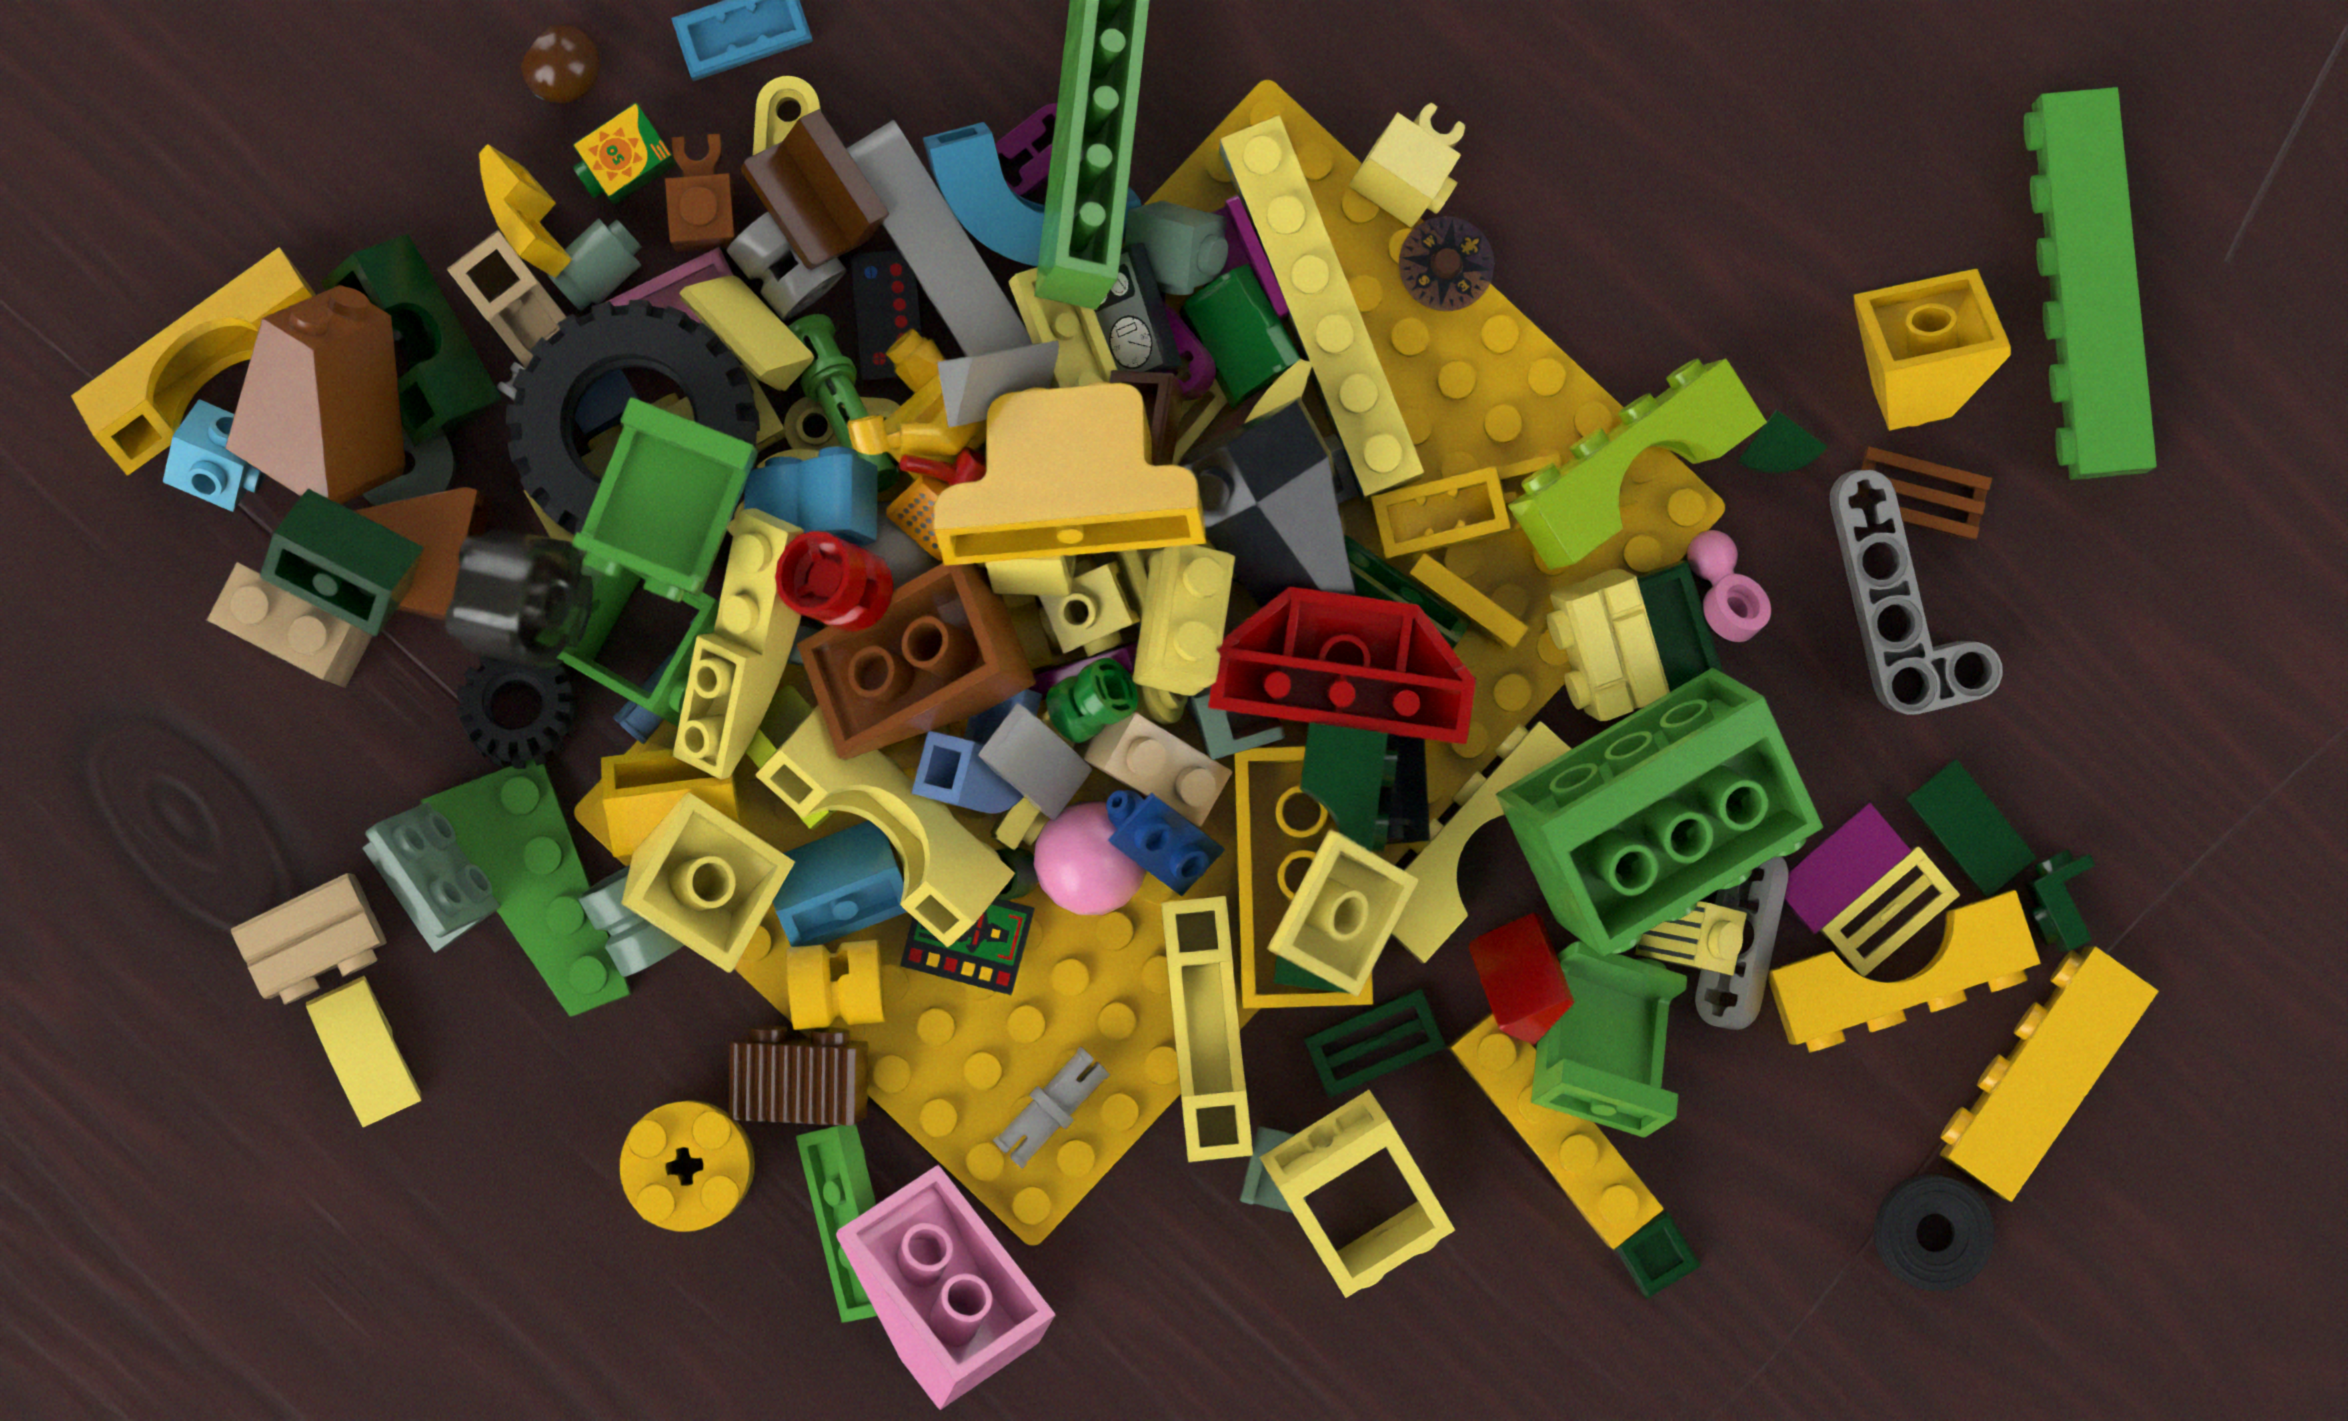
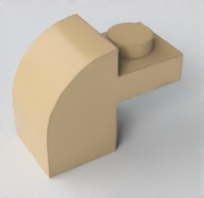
(507, 295)

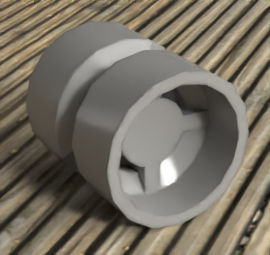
(761, 253)

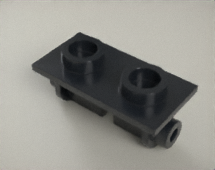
(1409, 796)

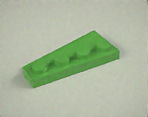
(524, 845)

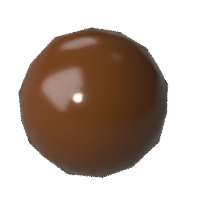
(561, 64)

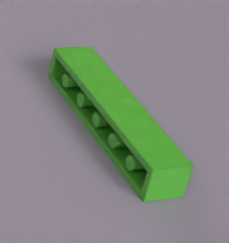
(1091, 151)
(2092, 284)

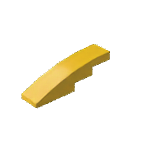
(1462, 507)

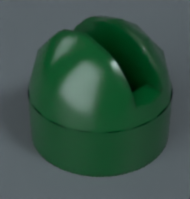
(1025, 878)

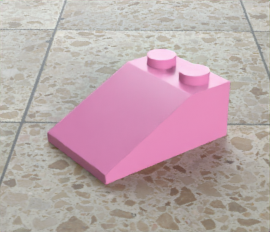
(943, 1287)

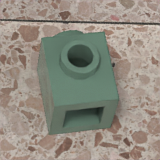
(1181, 244)

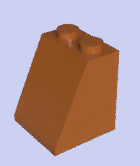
(323, 398)
(439, 525)

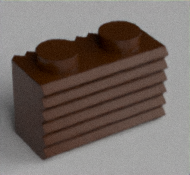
(798, 1077)

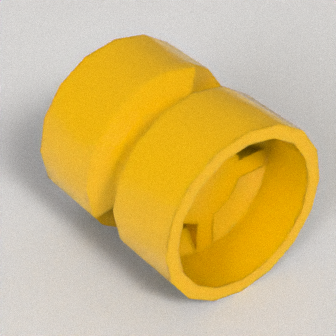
(835, 984)

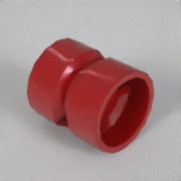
(834, 581)

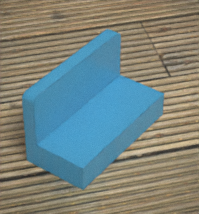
(839, 886)

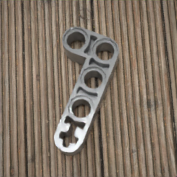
(1900, 589)

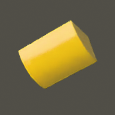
(647, 785)

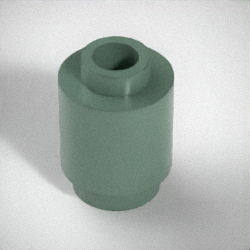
(599, 263)

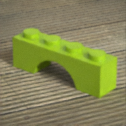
(1577, 506)

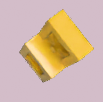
(518, 208)

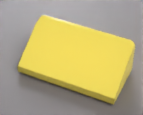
(749, 330)

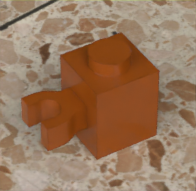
(701, 202)

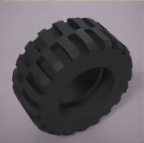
(587, 351)

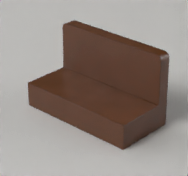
(815, 192)

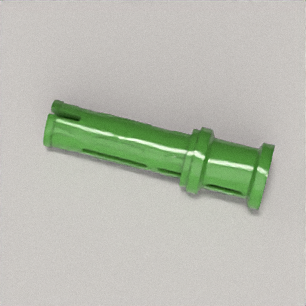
(832, 384)

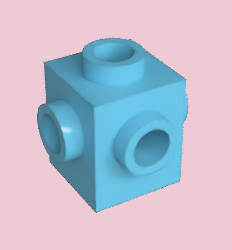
(204, 465)

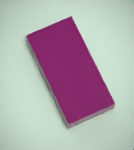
(1843, 867)

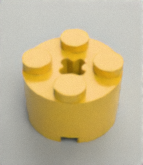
(664, 1195)

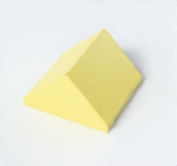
(705, 880)
(1343, 913)

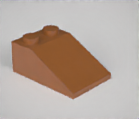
(925, 664)

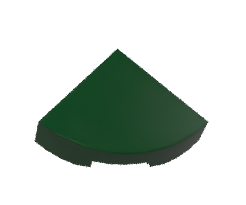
(1781, 447)

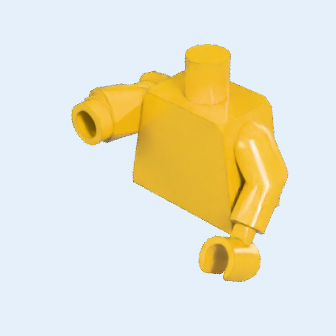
(921, 422)

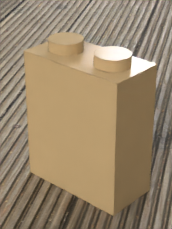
(289, 627)

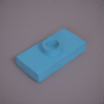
(739, 33)

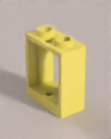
(1352, 1136)

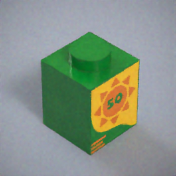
(622, 156)

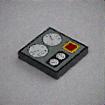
(1136, 318)

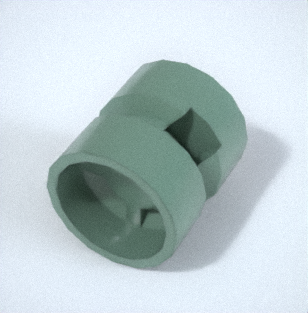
(632, 940)

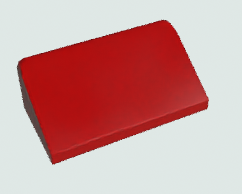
(1522, 977)

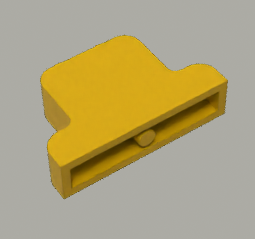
(1068, 480)

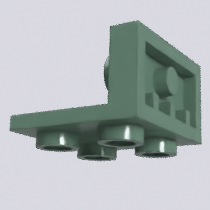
(430, 874)

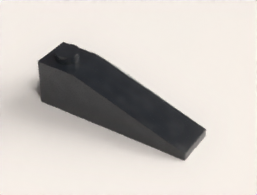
(1274, 504)

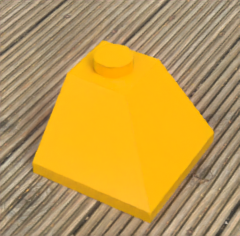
(1929, 345)

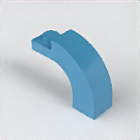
(973, 185)

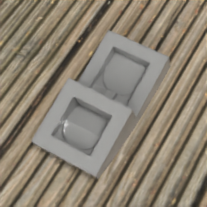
(1035, 761)

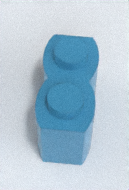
(819, 494)

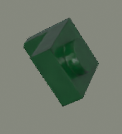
(2055, 913)

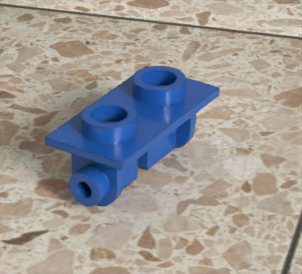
(1160, 839)

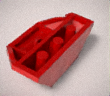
(1345, 666)

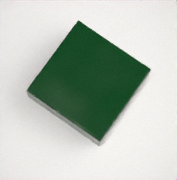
(1657, 1255)

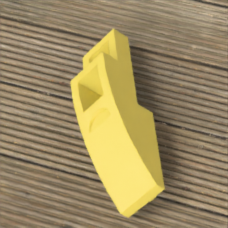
(746, 654)

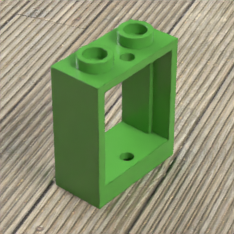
(608, 602)

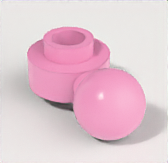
(1735, 604)

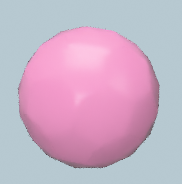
(1081, 865)

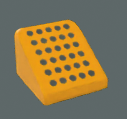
(915, 512)

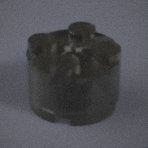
(519, 597)

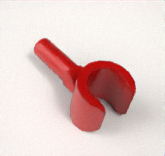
(965, 469)

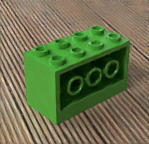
(1660, 811)

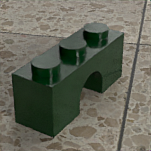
(445, 376)

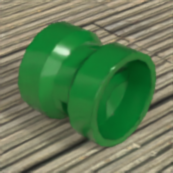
(1096, 697)

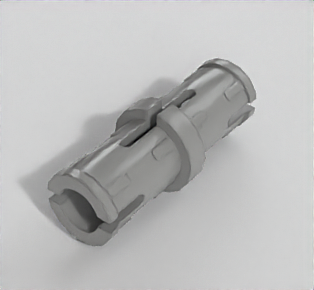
(1051, 1107)

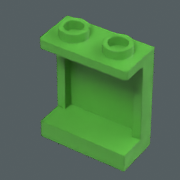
(665, 501)
(1610, 1044)

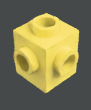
(1092, 612)

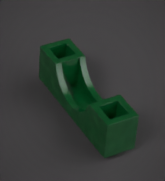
(1345, 775)

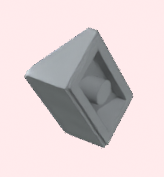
(977, 380)

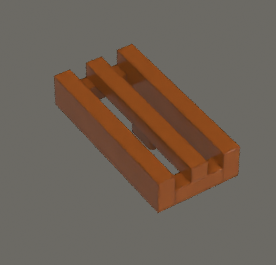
(1973, 506)

